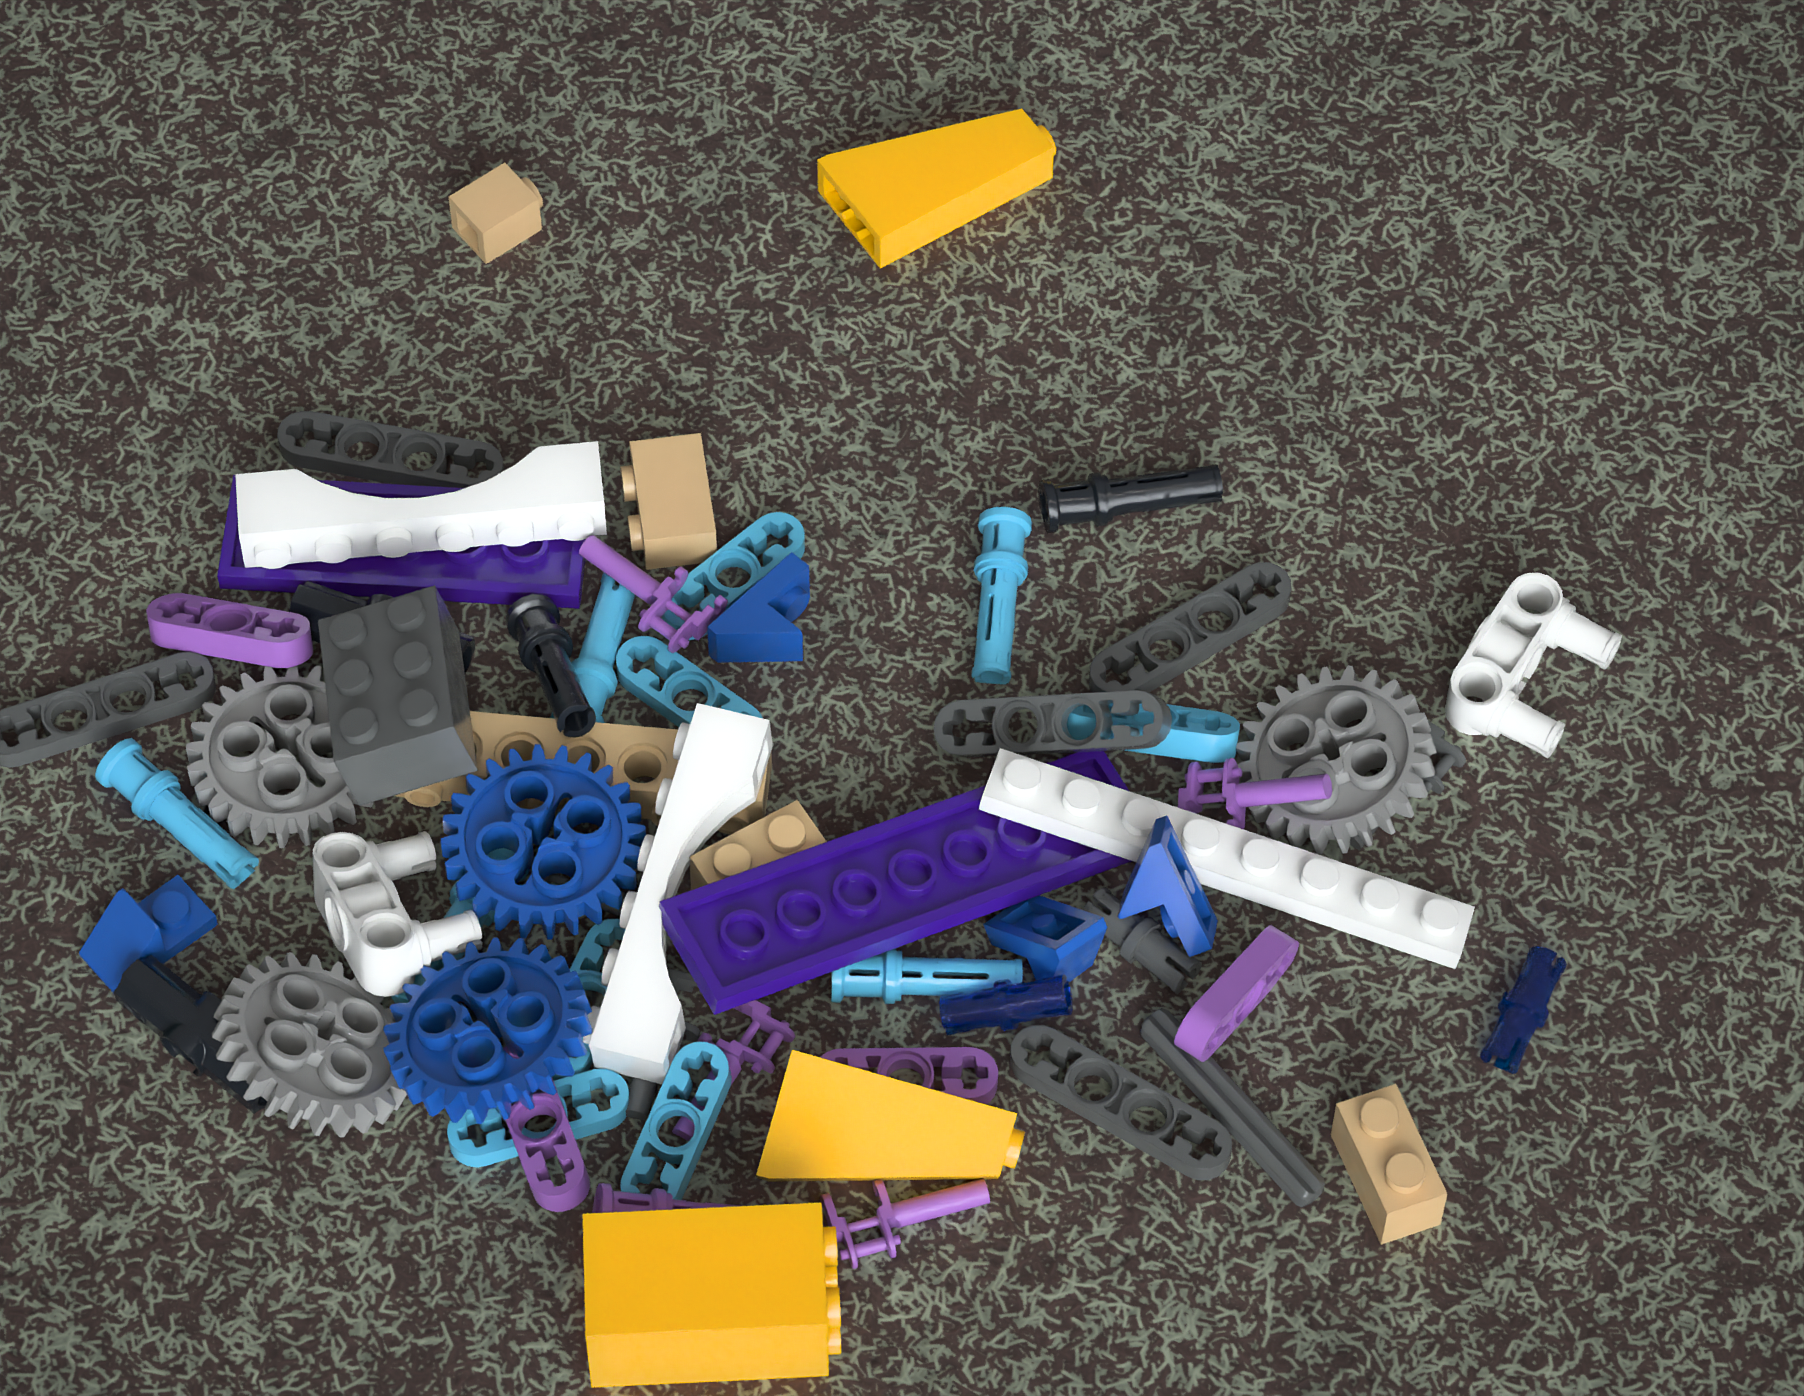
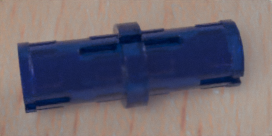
(1006, 1004)
(1523, 1009)

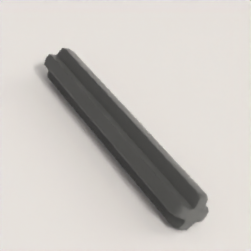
(1235, 1112)

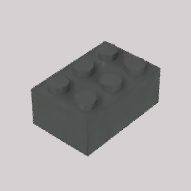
(397, 696)

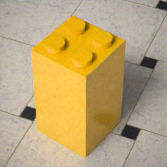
(710, 1294)

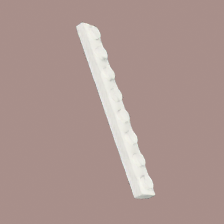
(1231, 859)

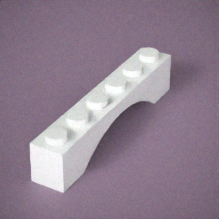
(300, 520)
(715, 778)

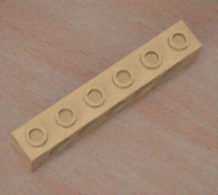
(627, 748)

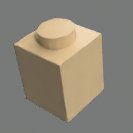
(496, 212)

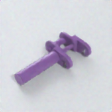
(654, 593)
(1247, 793)
(737, 1052)
(900, 1215)

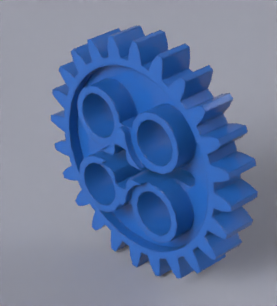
(493, 821)
(461, 1063)

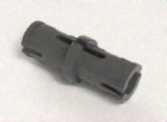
(1144, 942)

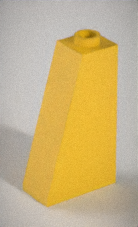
(933, 181)
(869, 1126)

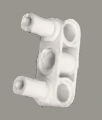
(1510, 648)
(367, 916)

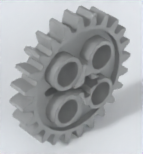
(1318, 719)
(246, 785)
(308, 1044)

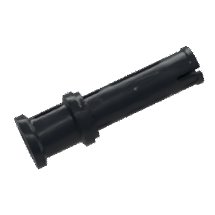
(1103, 498)
(547, 652)

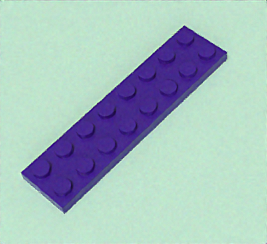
(872, 893)

